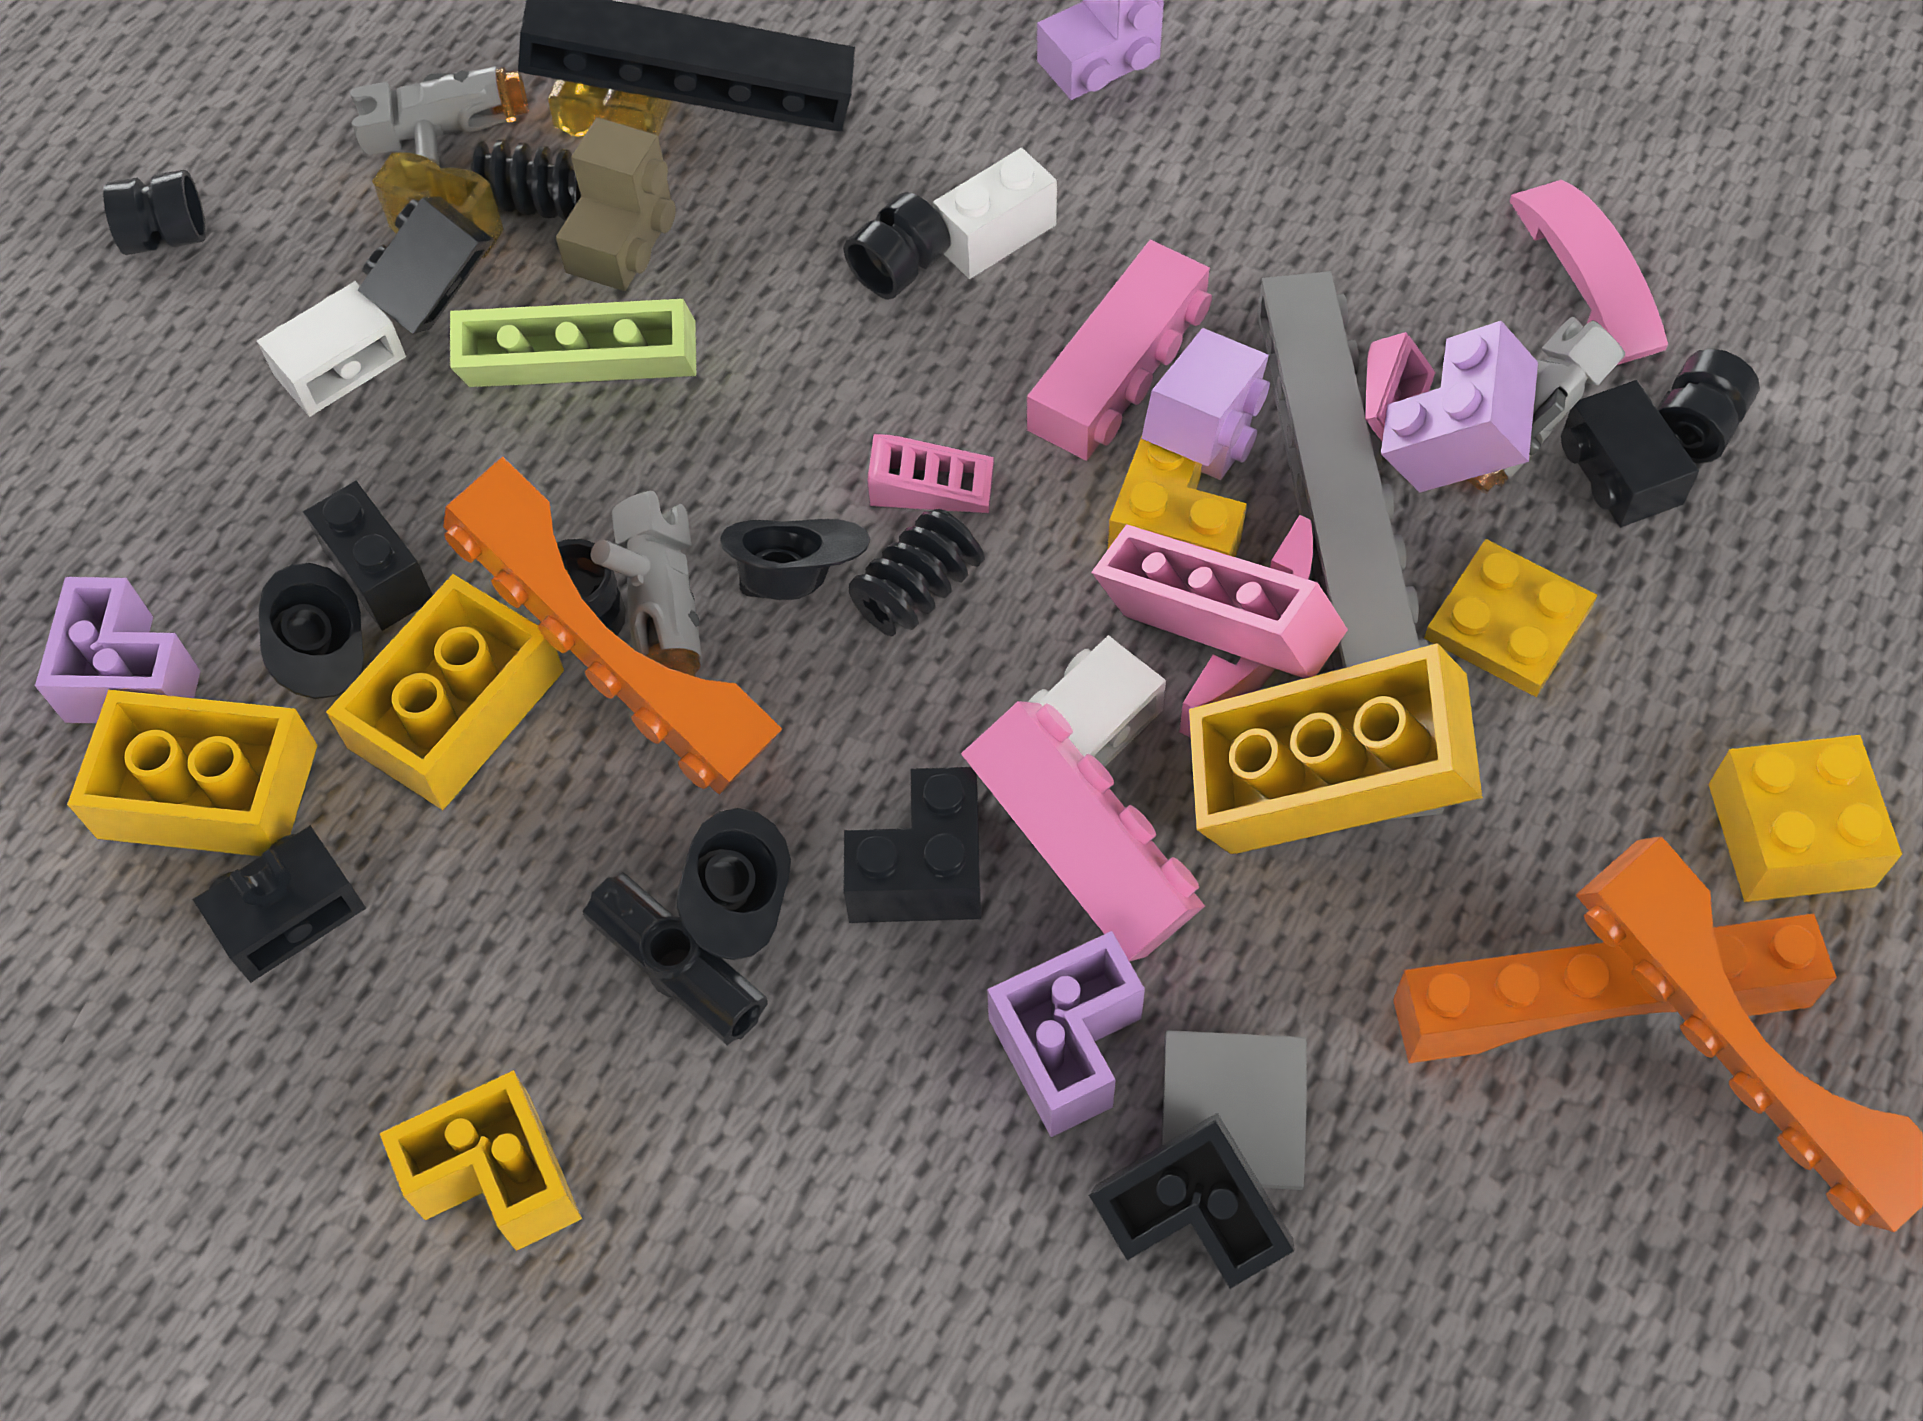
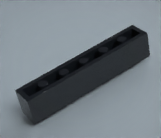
(688, 60)

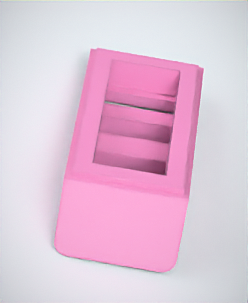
(1393, 373)
(912, 455)

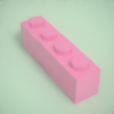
(1118, 350)
(1221, 601)
(1083, 828)

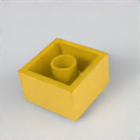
(1803, 818)

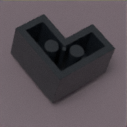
(921, 869)
(1198, 1182)

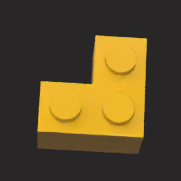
(1164, 499)
(489, 1146)

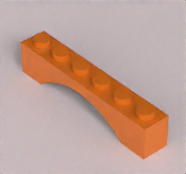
(512, 535)
(1665, 925)
(1512, 997)

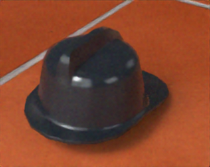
(790, 556)
(310, 631)
(733, 883)

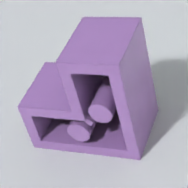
(1099, 42)
(1208, 403)
(1474, 420)
(105, 645)
(1052, 1023)

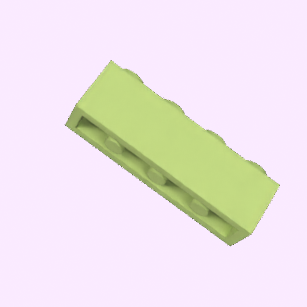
(573, 343)

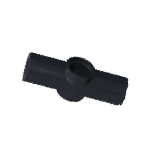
(699, 983)

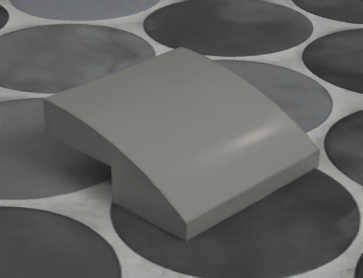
(1254, 1088)

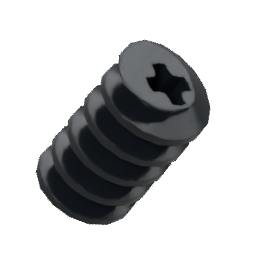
(528, 183)
(913, 567)

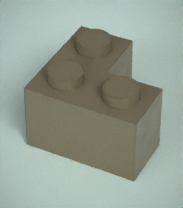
(620, 205)

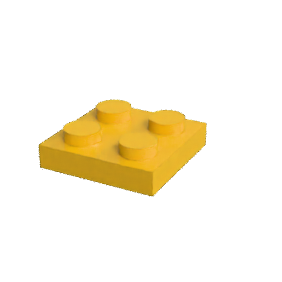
(1510, 617)

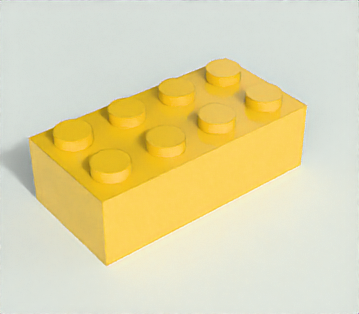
(1334, 751)

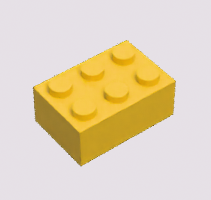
(446, 691)
(193, 773)

